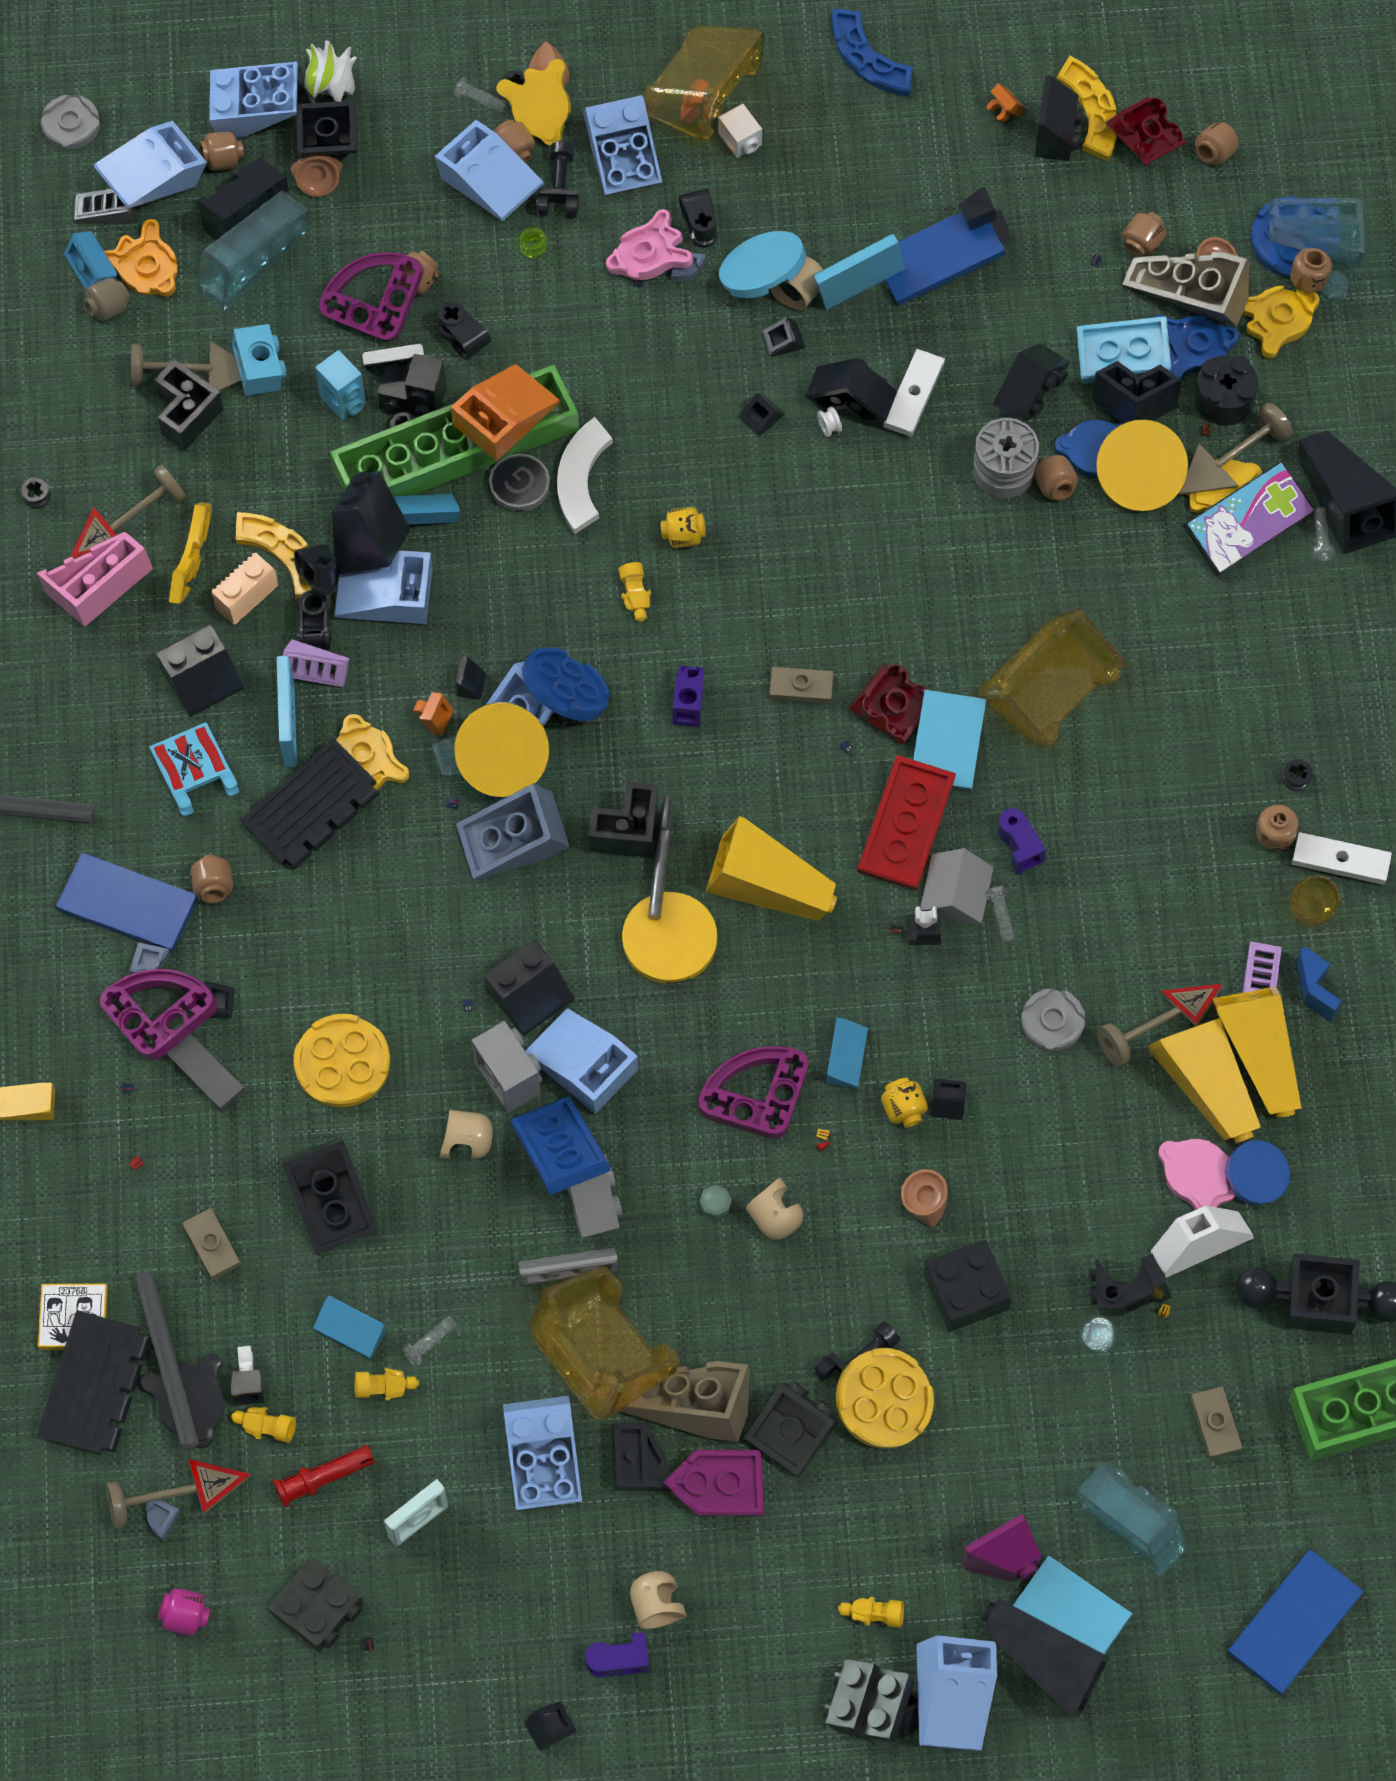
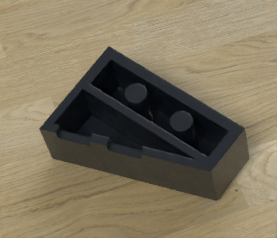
(239, 199)

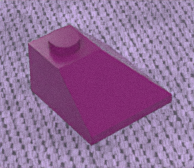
(1004, 1552)

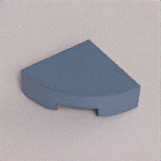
(682, 274)
(148, 957)
(161, 1517)

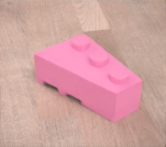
(98, 578)

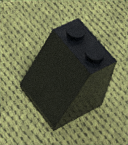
(367, 525)

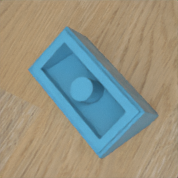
(88, 259)
(428, 508)
(846, 1053)
(349, 1327)

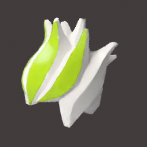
(329, 73)

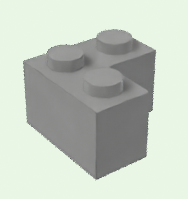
(594, 1205)

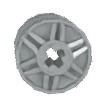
(1004, 472)

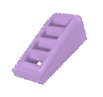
(316, 655)
(1251, 959)

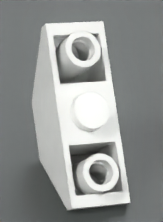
(1199, 1237)

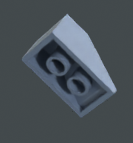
(513, 833)

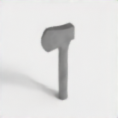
(661, 859)

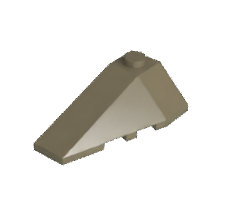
(1201, 284)
(699, 1401)

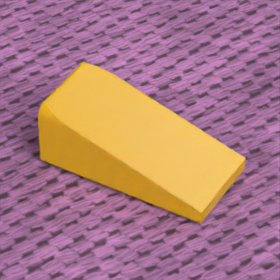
(27, 1102)

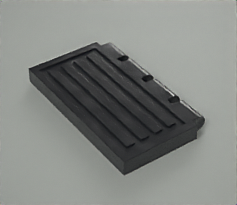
(309, 803)
(90, 1384)

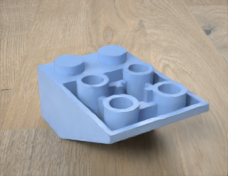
(252, 97)
(622, 144)
(152, 165)
(487, 170)
(389, 592)
(584, 1059)
(542, 1452)
(955, 1691)

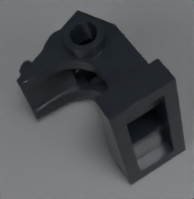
(1132, 1295)

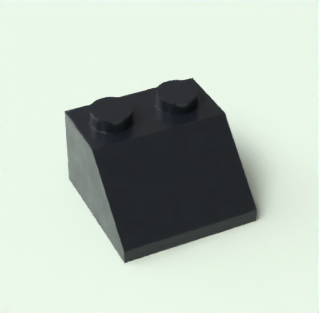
(1057, 121)
(327, 128)
(199, 671)
(528, 987)

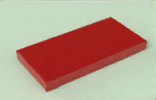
(906, 822)

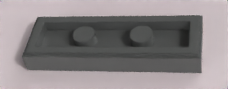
(205, 1071)

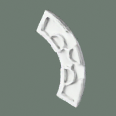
(574, 473)

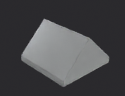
(957, 886)

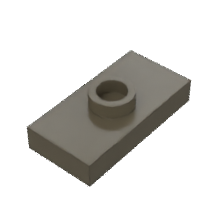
(801, 685)
(211, 1244)
(1216, 1422)

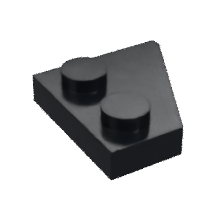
(637, 1459)

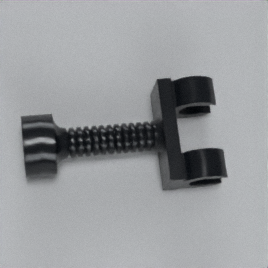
(561, 153)
(884, 1337)

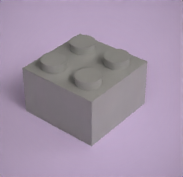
(507, 1066)

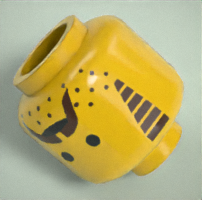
(683, 527)
(904, 1102)

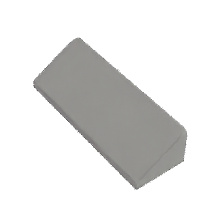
(566, 1266)

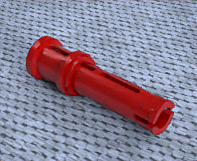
(309, 1480)

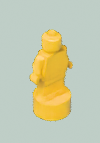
(636, 597)
(390, 1384)
(258, 1422)
(869, 1610)

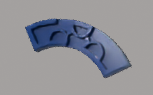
(863, 59)

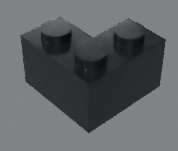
(1030, 377)
(413, 388)
(854, 388)
(1135, 396)
(190, 404)
(630, 829)

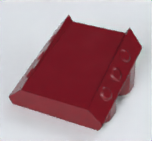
(1147, 130)
(891, 702)

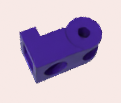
(688, 696)
(1022, 839)
(618, 1660)

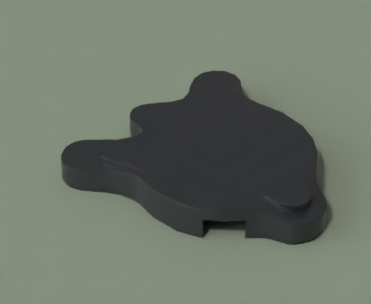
(202, 1393)

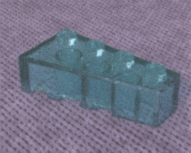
(250, 248)

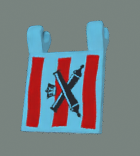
(191, 762)

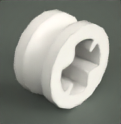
(829, 421)

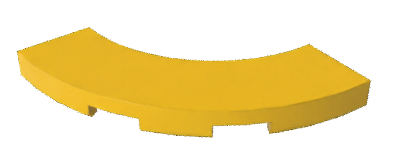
(1097, 104)
(275, 539)
(191, 559)

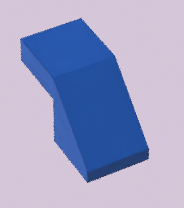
(1312, 972)

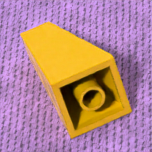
(767, 874)
(1262, 1041)
(1209, 1076)

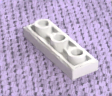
(918, 380)
(1360, 863)

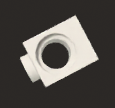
(740, 131)

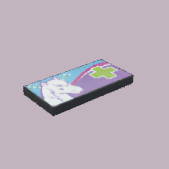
(1249, 518)

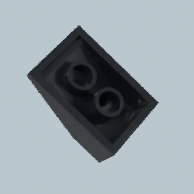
(329, 1195)

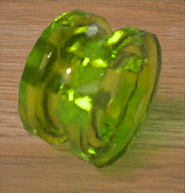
(529, 235)

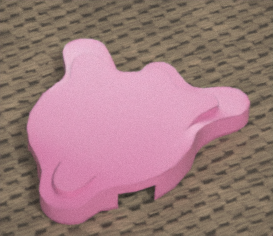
(649, 250)
(1196, 1172)

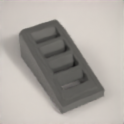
(104, 215)

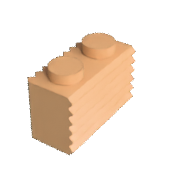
(244, 588)

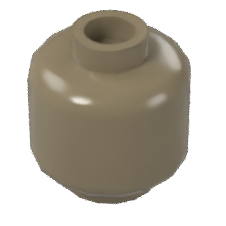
(106, 299)

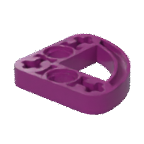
(375, 315)
(159, 1028)
(761, 1111)

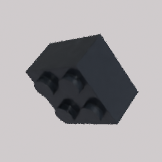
(967, 1285)

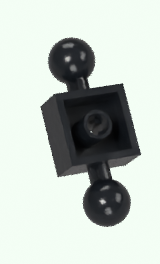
(1309, 1310)

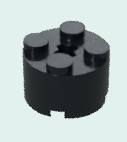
(1226, 389)

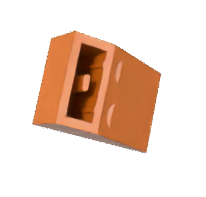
(502, 410)

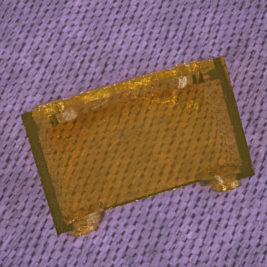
(703, 76)
(1052, 676)
(597, 1344)

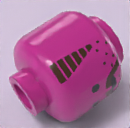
(183, 1611)

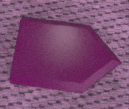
(720, 1483)

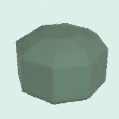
(715, 1202)

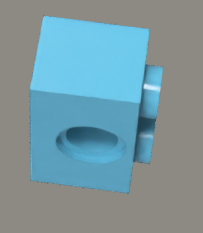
(258, 375)
(340, 385)

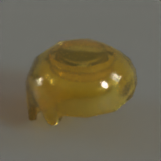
(1314, 900)

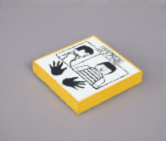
(59, 1307)

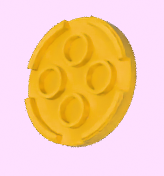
(1142, 465)
(501, 749)
(676, 944)
(342, 1060)
(884, 1398)

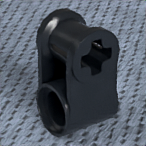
(700, 217)
(462, 330)
(317, 568)
(314, 626)

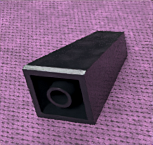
(1355, 496)
(1051, 1657)

